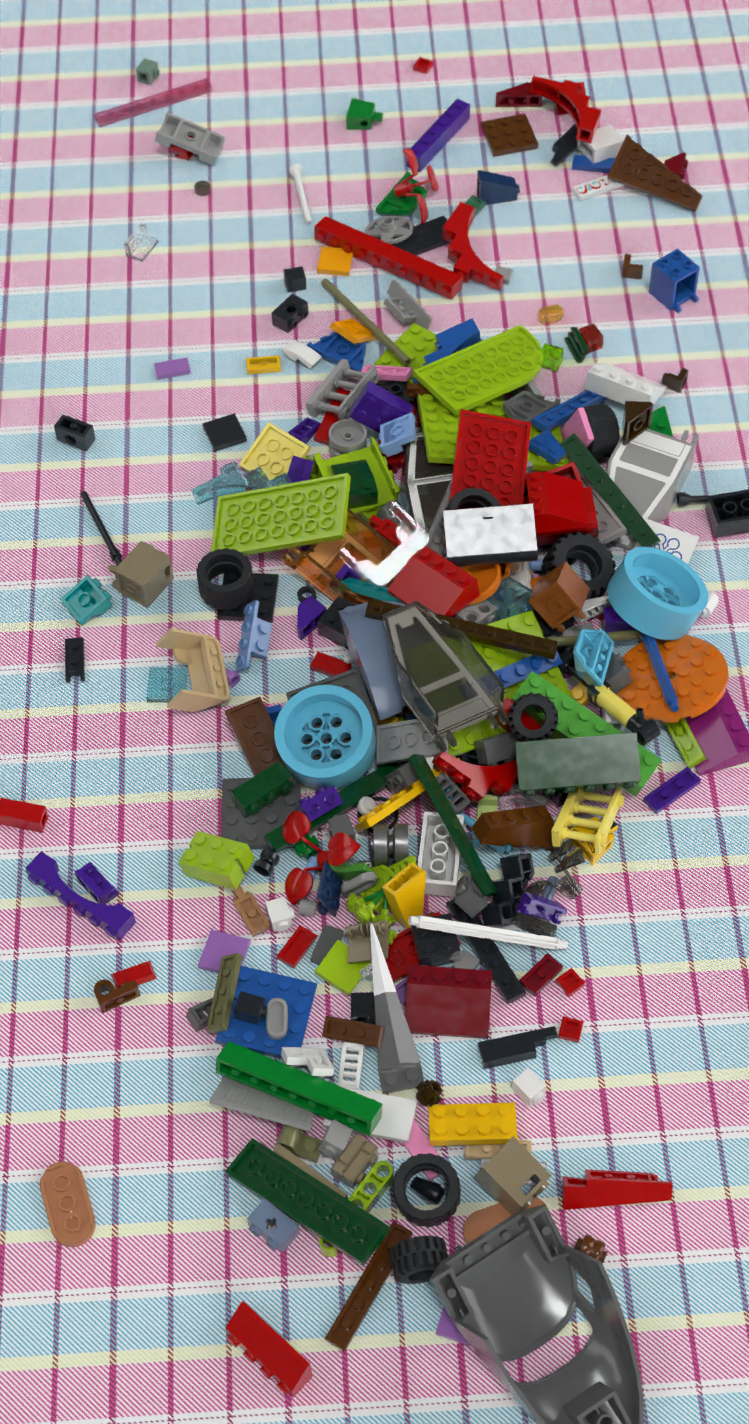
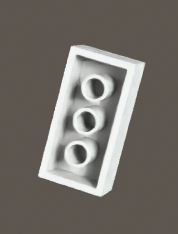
(439, 856)

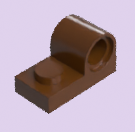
(115, 997)

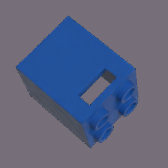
(674, 280)

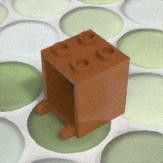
(559, 596)

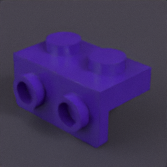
(320, 804)

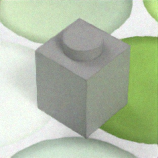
(335, 1139)

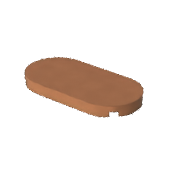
(67, 1204)
(487, 1218)

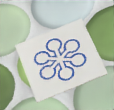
(673, 540)

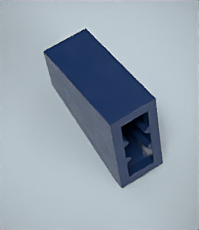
(496, 188)

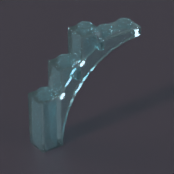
(234, 481)

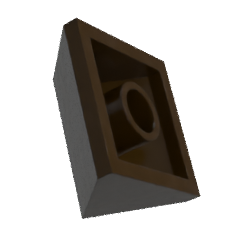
(635, 419)

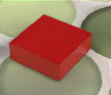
(423, 65)
(570, 982)
(570, 1029)

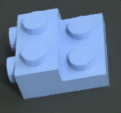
(396, 433)

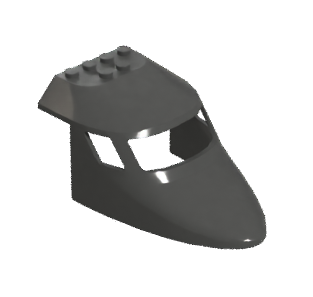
(517, 1293)

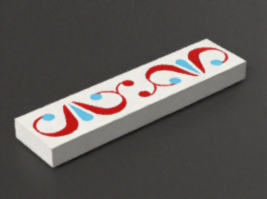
(595, 187)

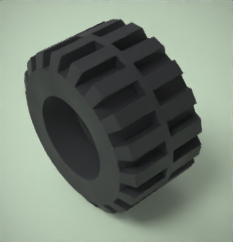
(533, 700)
(417, 1258)

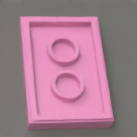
(580, 426)

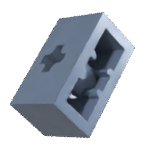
(266, 1215)

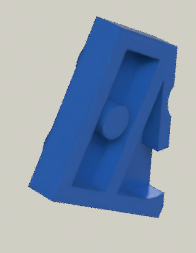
(547, 447)

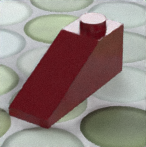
(518, 97)

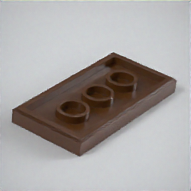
(254, 734)

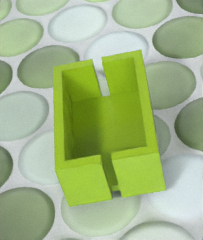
(215, 859)

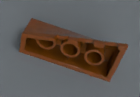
(516, 827)

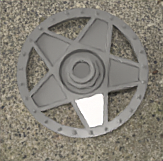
(389, 228)

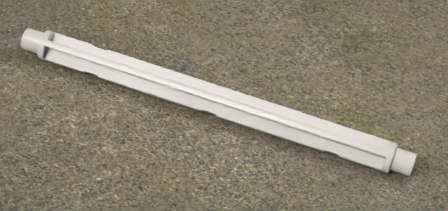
(487, 932)

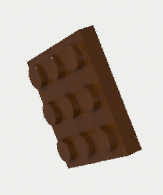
(509, 135)

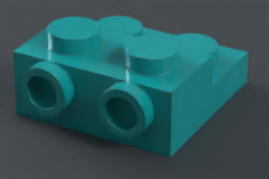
(87, 599)

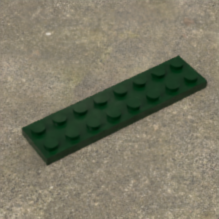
(308, 1201)

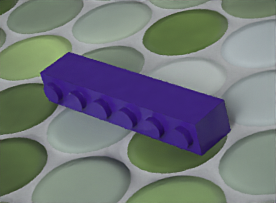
(440, 133)

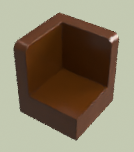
(631, 270)

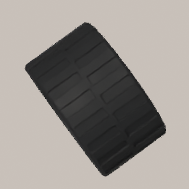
(604, 428)
(471, 497)
(221, 562)
(420, 1163)

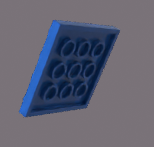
(295, 992)

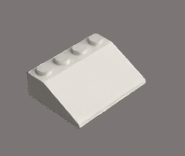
(622, 384)

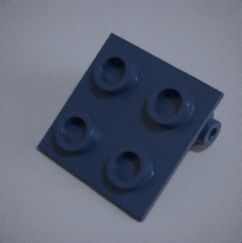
(329, 891)

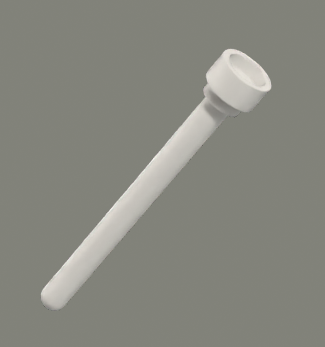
(296, 172)

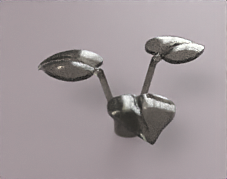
(567, 882)

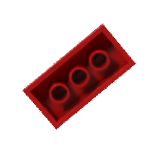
(268, 1350)

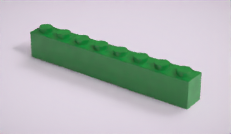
(299, 1088)

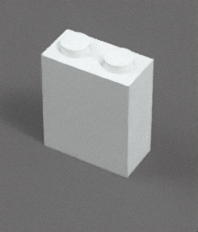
(604, 145)

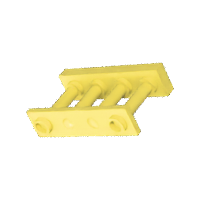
(572, 806)

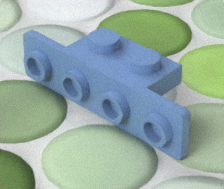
(254, 637)

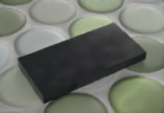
(424, 237)

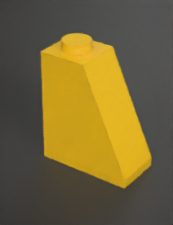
(406, 893)

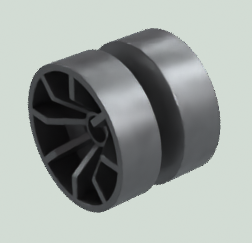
(384, 844)

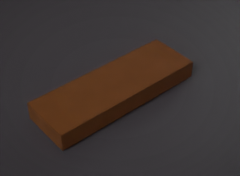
(353, 1031)

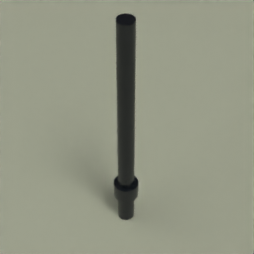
(114, 553)

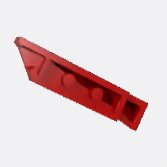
(613, 1188)

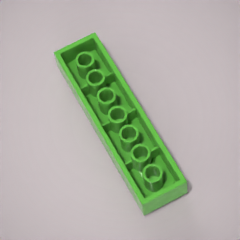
(578, 721)

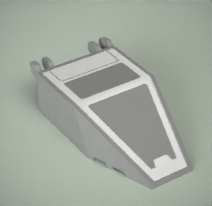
(651, 474)

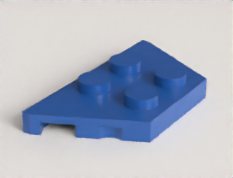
(338, 347)

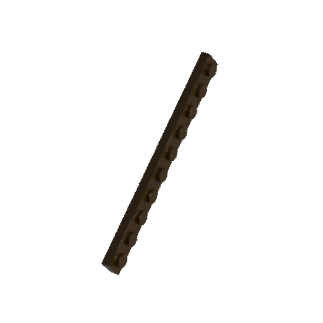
(481, 633)

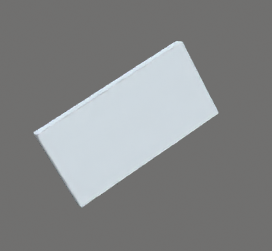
(395, 1118)

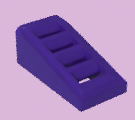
(303, 432)

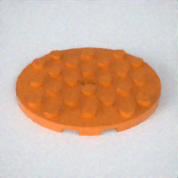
(698, 681)

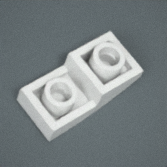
(302, 352)

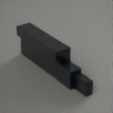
(565, 146)
(514, 1047)

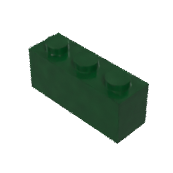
(262, 789)

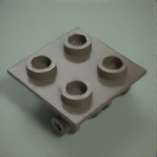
(360, 940)

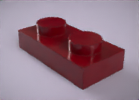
(541, 974)

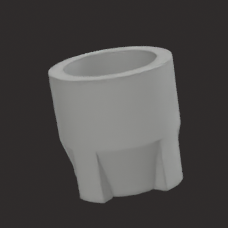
(307, 907)

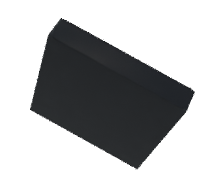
(224, 432)

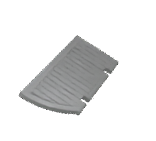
(251, 1101)

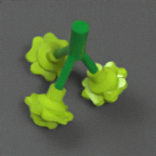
(365, 912)

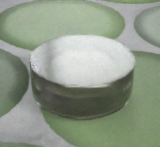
(202, 188)

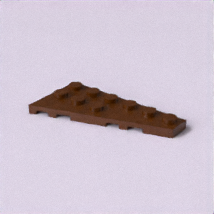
(648, 174)

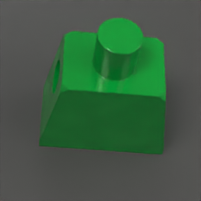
(362, 115)

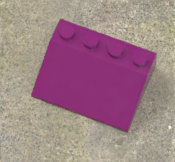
(720, 736)

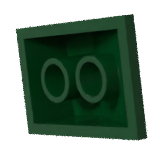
(362, 483)

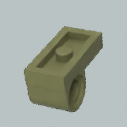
(299, 1143)

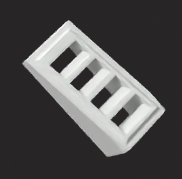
(593, 608)
(351, 1052)

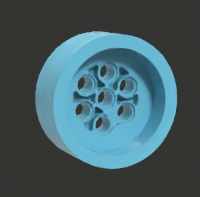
(657, 593)
(327, 706)

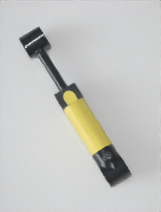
(603, 696)

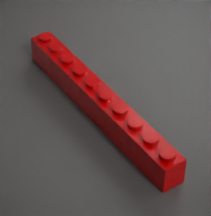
(388, 257)

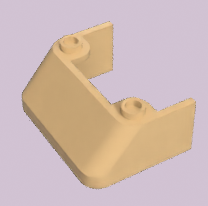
(205, 668)

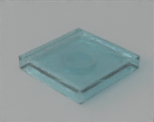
(165, 684)

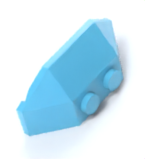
(592, 655)

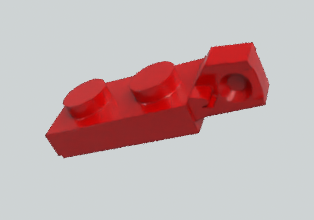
(386, 529)

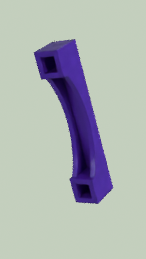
(113, 919)

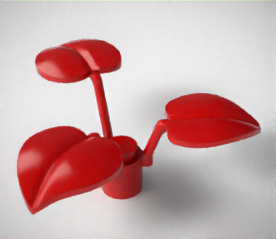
(405, 188)
(340, 848)

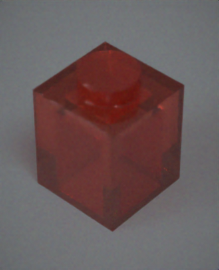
(592, 337)

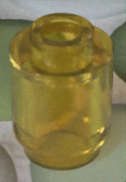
(550, 314)

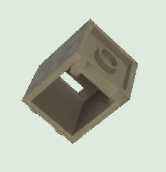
(143, 574)
(509, 1172)

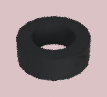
(306, 589)

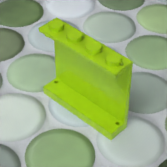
(378, 465)

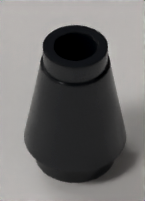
(427, 1189)

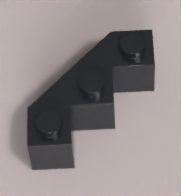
(516, 872)

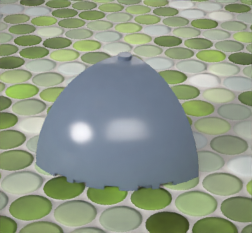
(373, 656)

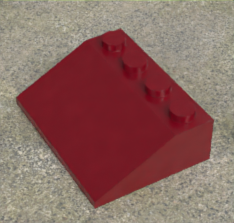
(448, 1001)

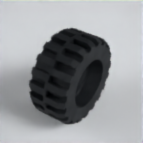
(588, 551)

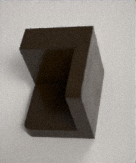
(675, 382)

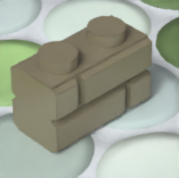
(354, 1161)

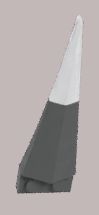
(397, 1058)

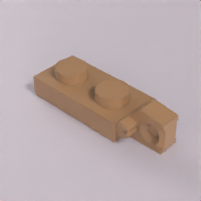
(250, 912)

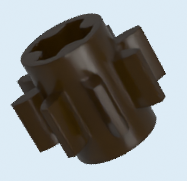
(428, 1093)

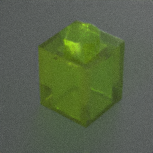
(552, 357)

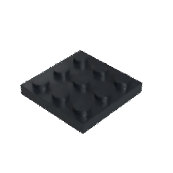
(264, 591)

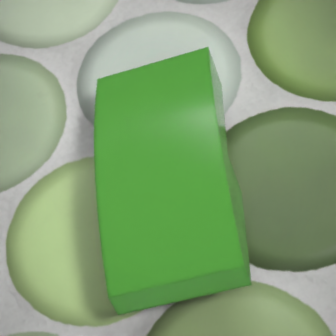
(348, 872)

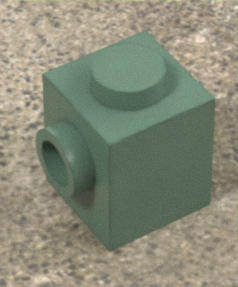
(147, 71)

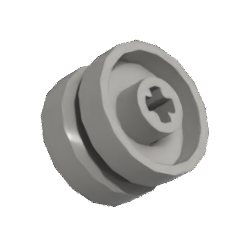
(346, 437)

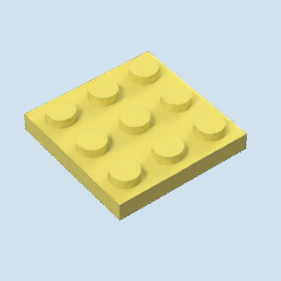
(273, 452)

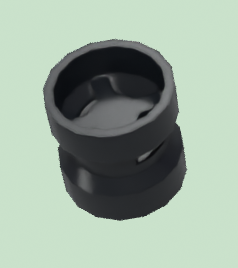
(267, 861)

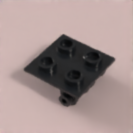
(363, 1007)

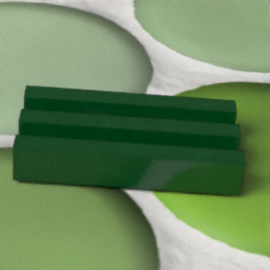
(578, 346)

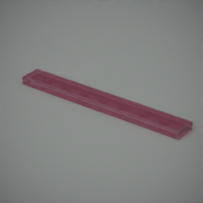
(153, 102)

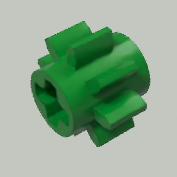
(304, 849)

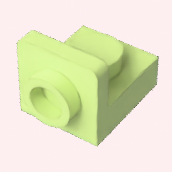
(487, 804)

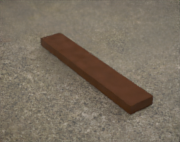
(366, 1290)

